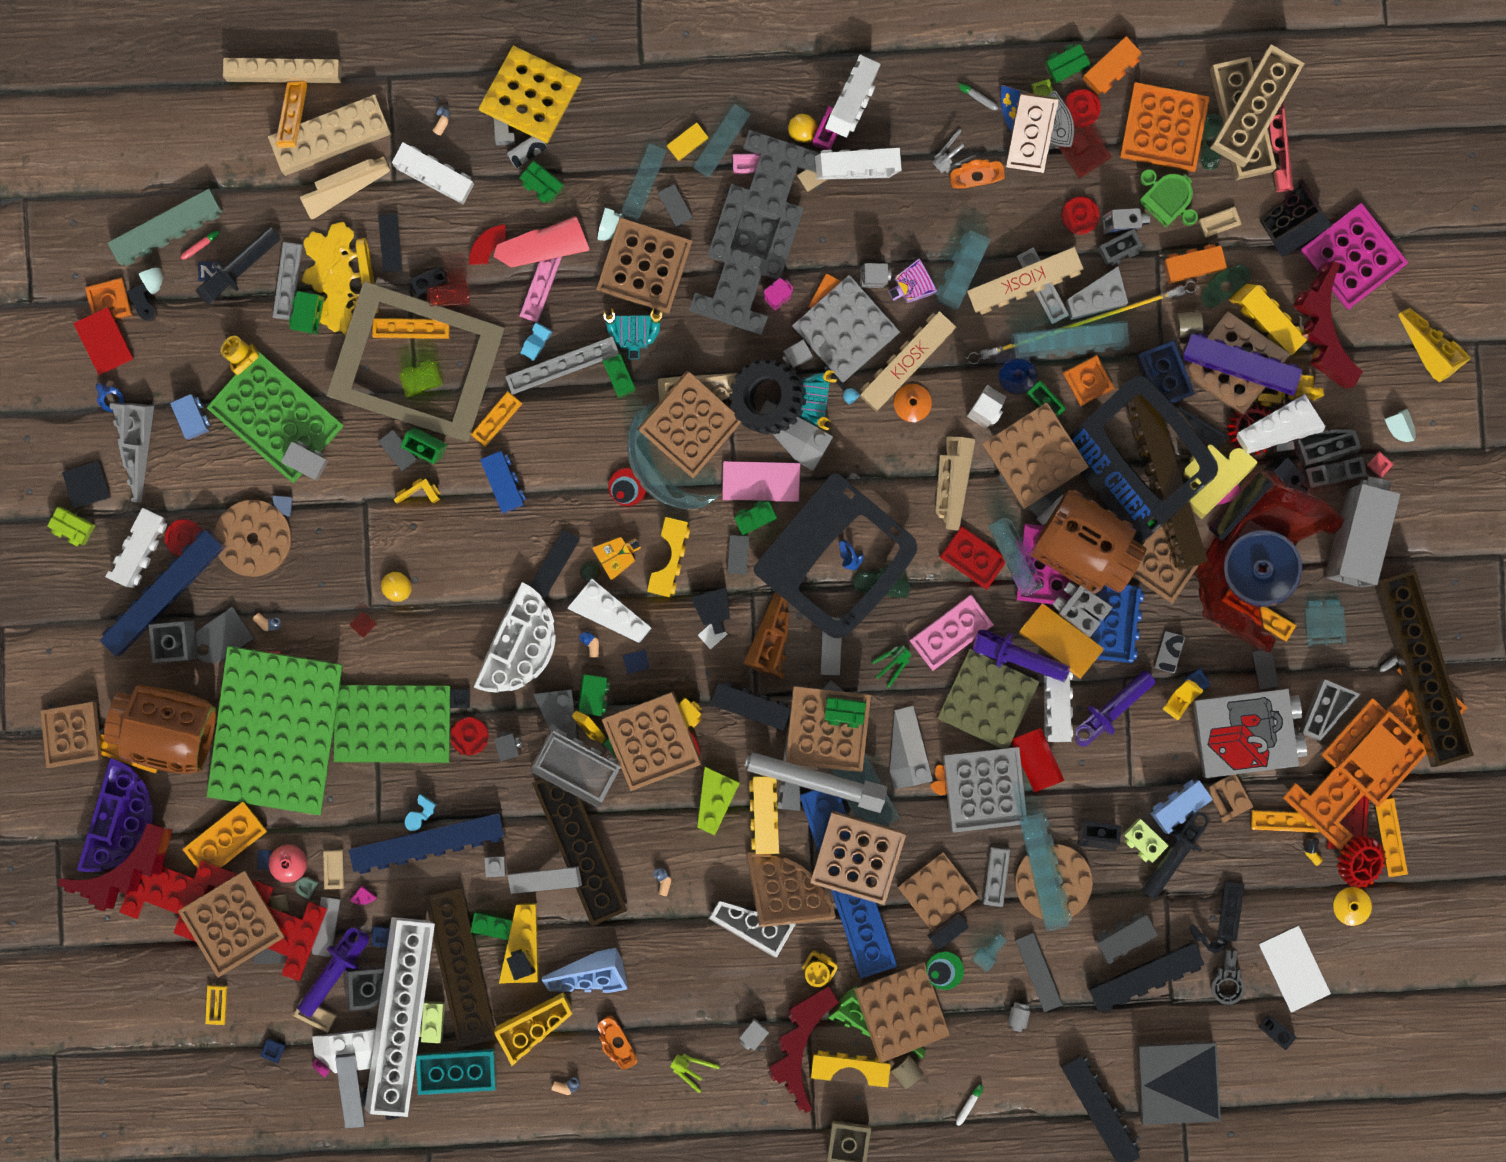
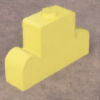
(1229, 474)

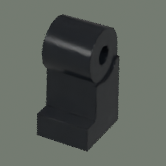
(426, 280)
(142, 304)
(1277, 1032)

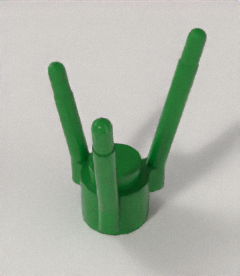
(899, 656)

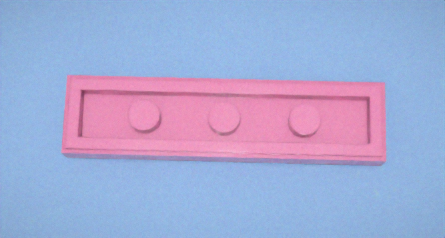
(540, 289)

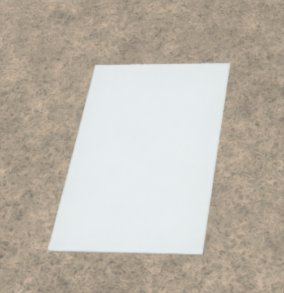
(1294, 969)

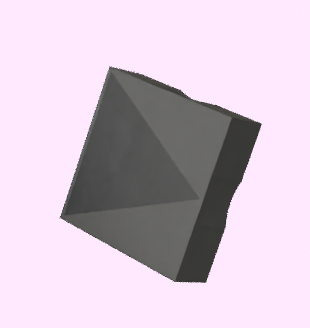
(1178, 1082)

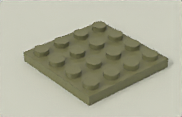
(988, 700)

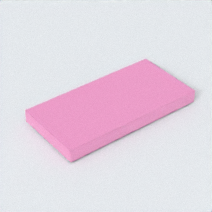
(761, 481)
(951, 632)

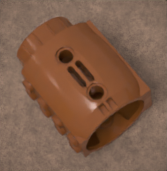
(1089, 544)
(161, 728)

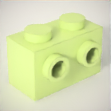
(1144, 840)
(432, 1022)

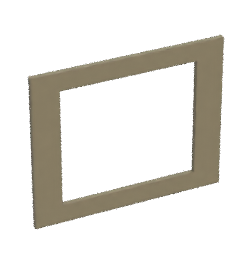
(355, 343)

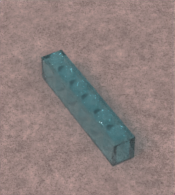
(1070, 339)
(1044, 871)

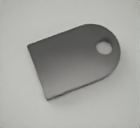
(220, 633)

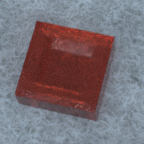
(363, 624)

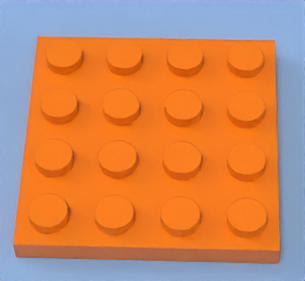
(1164, 127)

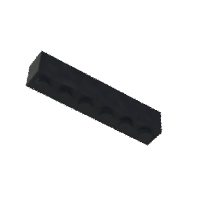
(1146, 976)
(1099, 1110)

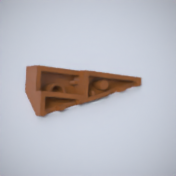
(768, 645)

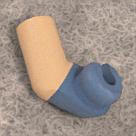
(443, 121)
(267, 624)
(664, 879)
(568, 1087)

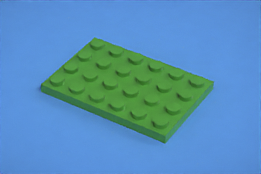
(273, 412)
(392, 724)

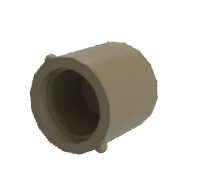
(1189, 324)
(906, 1071)

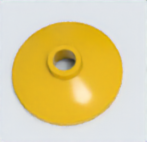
(1343, 902)

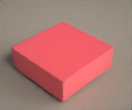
(1379, 464)

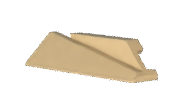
(342, 185)
(953, 480)

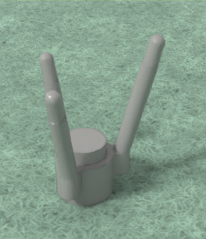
(943, 162)

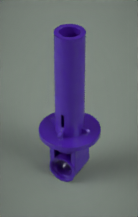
(1003, 651)
(1101, 719)
(343, 956)

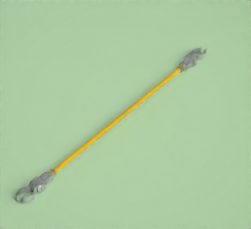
(1175, 292)

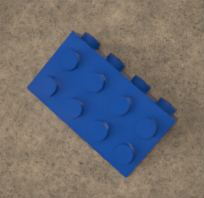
(1119, 627)

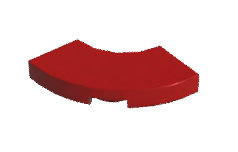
(486, 245)

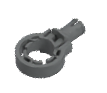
(1229, 966)

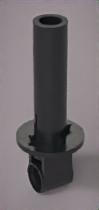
(240, 263)
(1187, 840)

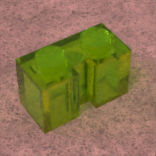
(420, 378)

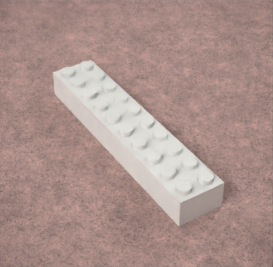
(399, 1017)

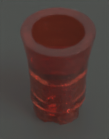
(449, 294)

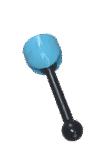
(850, 394)

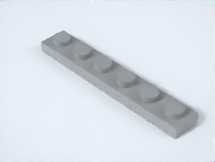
(562, 365)

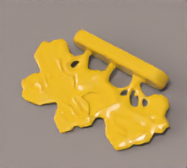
(333, 273)

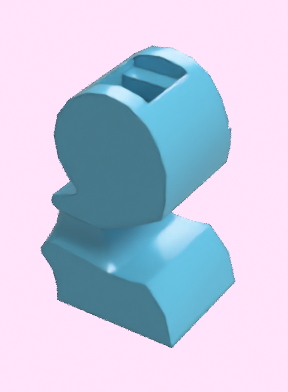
(536, 341)
(414, 819)

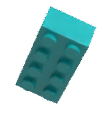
(456, 1071)

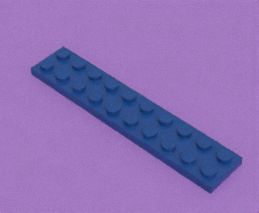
(859, 916)

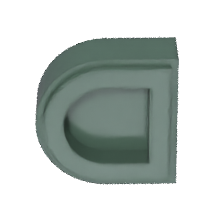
(306, 886)

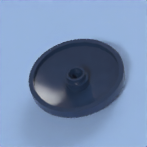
(1268, 552)

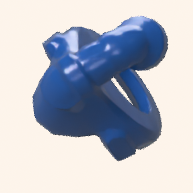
(103, 390)
(850, 562)

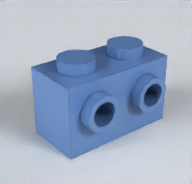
(190, 416)

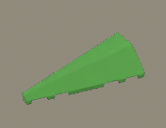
(849, 1011)

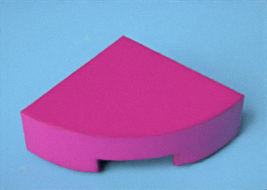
(363, 896)
(320, 1067)

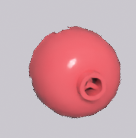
(297, 863)

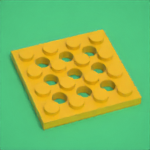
(534, 66)

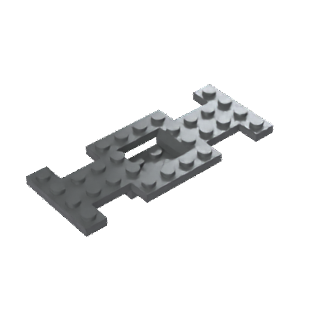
(761, 236)

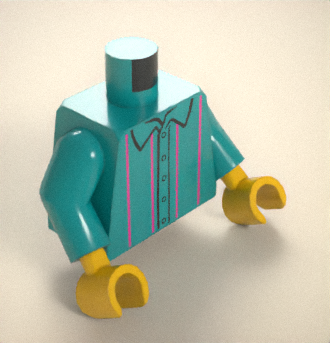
(633, 331)
(816, 398)

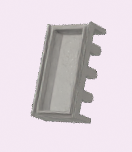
(575, 767)

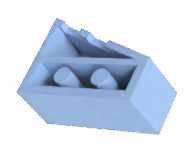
(1180, 805)

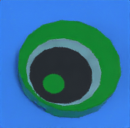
(945, 970)

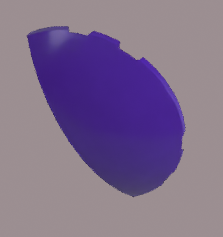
(117, 819)

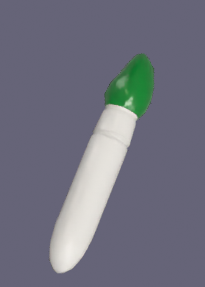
(969, 1104)

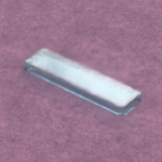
(721, 141)
(643, 182)

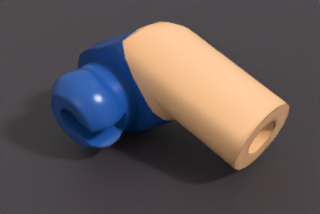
(592, 642)

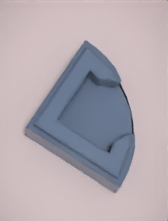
(283, 504)

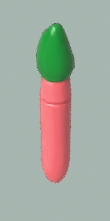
(200, 244)

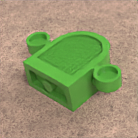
(1168, 198)

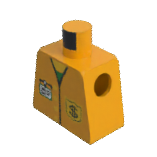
(616, 555)

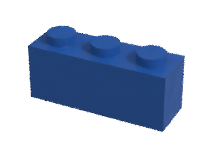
(503, 482)

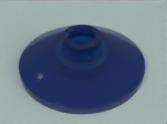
(1018, 383)

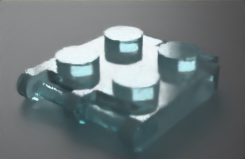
(1325, 622)

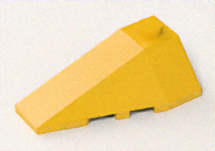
(1436, 352)

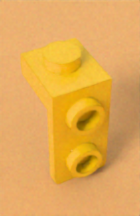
(1269, 399)
(431, 491)
(1182, 698)

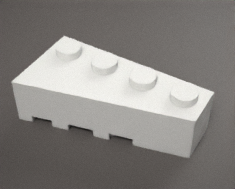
(854, 97)
(432, 173)
(987, 407)
(606, 610)

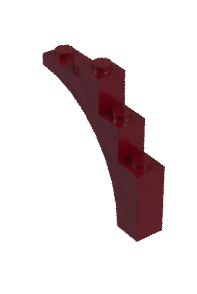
(1319, 330)
(144, 860)
(788, 1068)

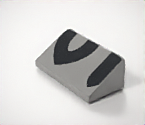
(526, 151)
(1169, 652)

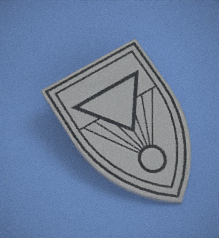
(1063, 124)

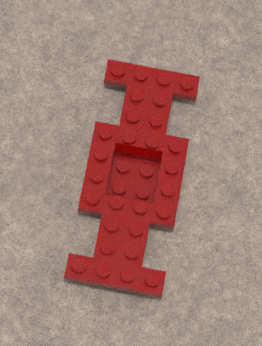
(176, 890)

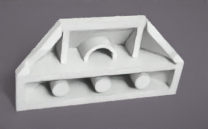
(349, 1042)

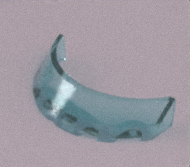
(650, 477)

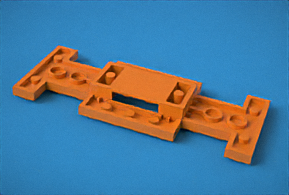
(1370, 770)

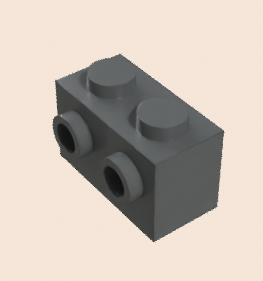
(1120, 247)
(508, 745)

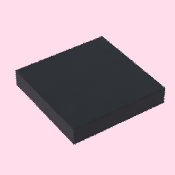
(86, 485)

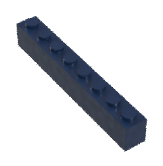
(162, 592)
(427, 842)

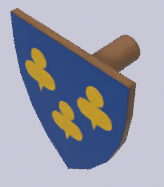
(1009, 104)

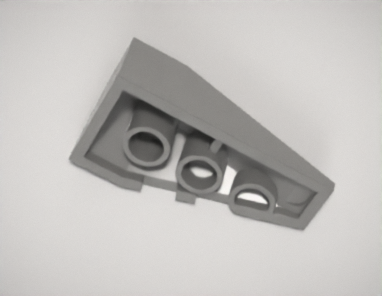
(802, 440)
(908, 755)

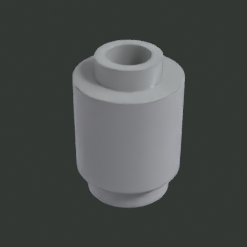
(1019, 1017)

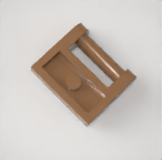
(1233, 793)

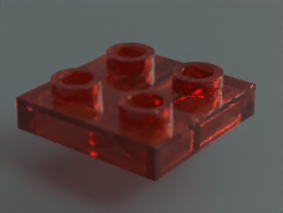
(1085, 153)

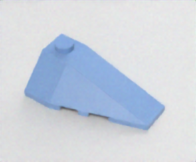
(597, 971)

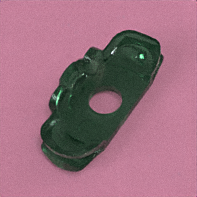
(1212, 127)
(1237, 277)
(866, 580)

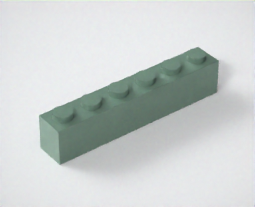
(165, 227)

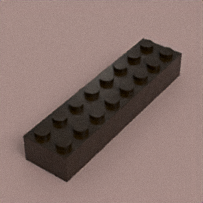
(581, 848)

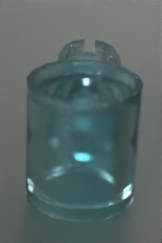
(986, 956)

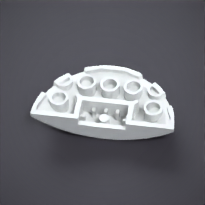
(520, 644)

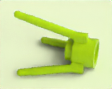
(681, 1065)

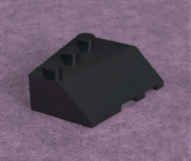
(1295, 220)

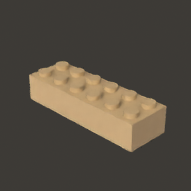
(1228, 83)
(1257, 106)
(333, 135)

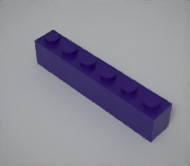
(1243, 364)

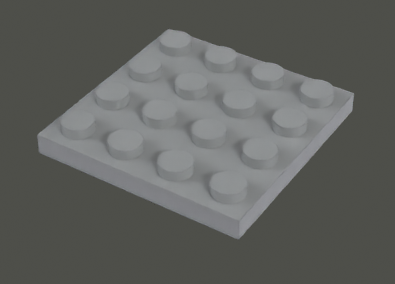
(845, 329)
(984, 789)

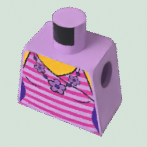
(913, 283)

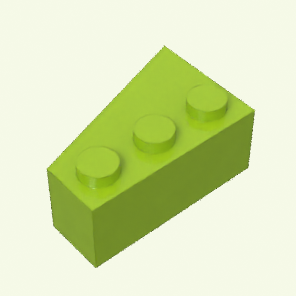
(715, 799)

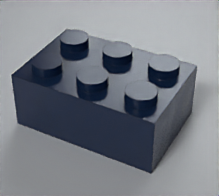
(1166, 371)

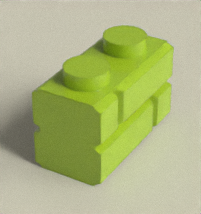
(71, 526)

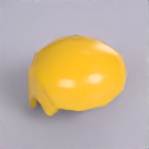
(802, 128)
(396, 586)

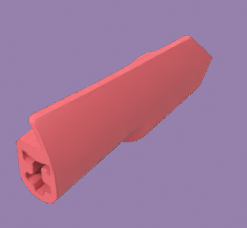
(1282, 177)
(545, 244)

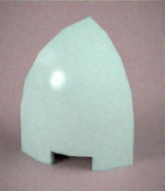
(608, 224)
(152, 279)
(1402, 426)

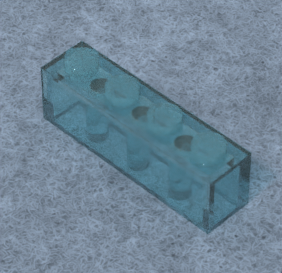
(963, 269)
(1015, 556)

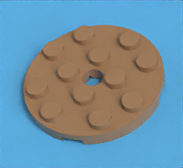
(272, 533)
(1075, 876)

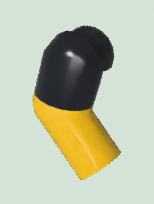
(1311, 850)

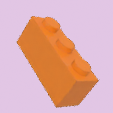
(1112, 66)
(1194, 263)

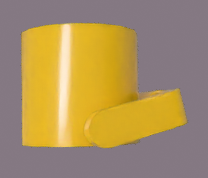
(238, 353)
(1306, 387)
(816, 971)

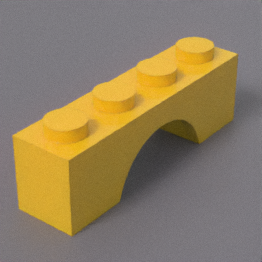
(663, 581)
(826, 1065)

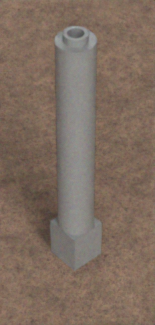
(868, 795)

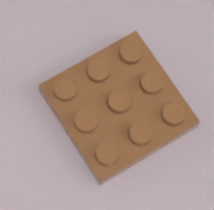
(1158, 570)
(71, 735)
(937, 891)

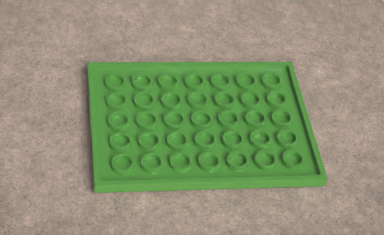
(274, 730)

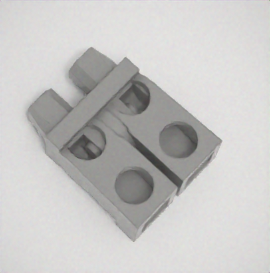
(1078, 604)

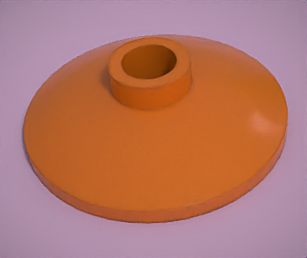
(907, 411)

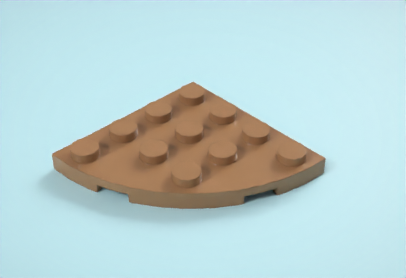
(785, 892)

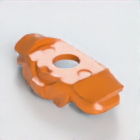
(991, 173)
(625, 1055)

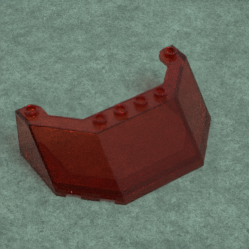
(1279, 511)

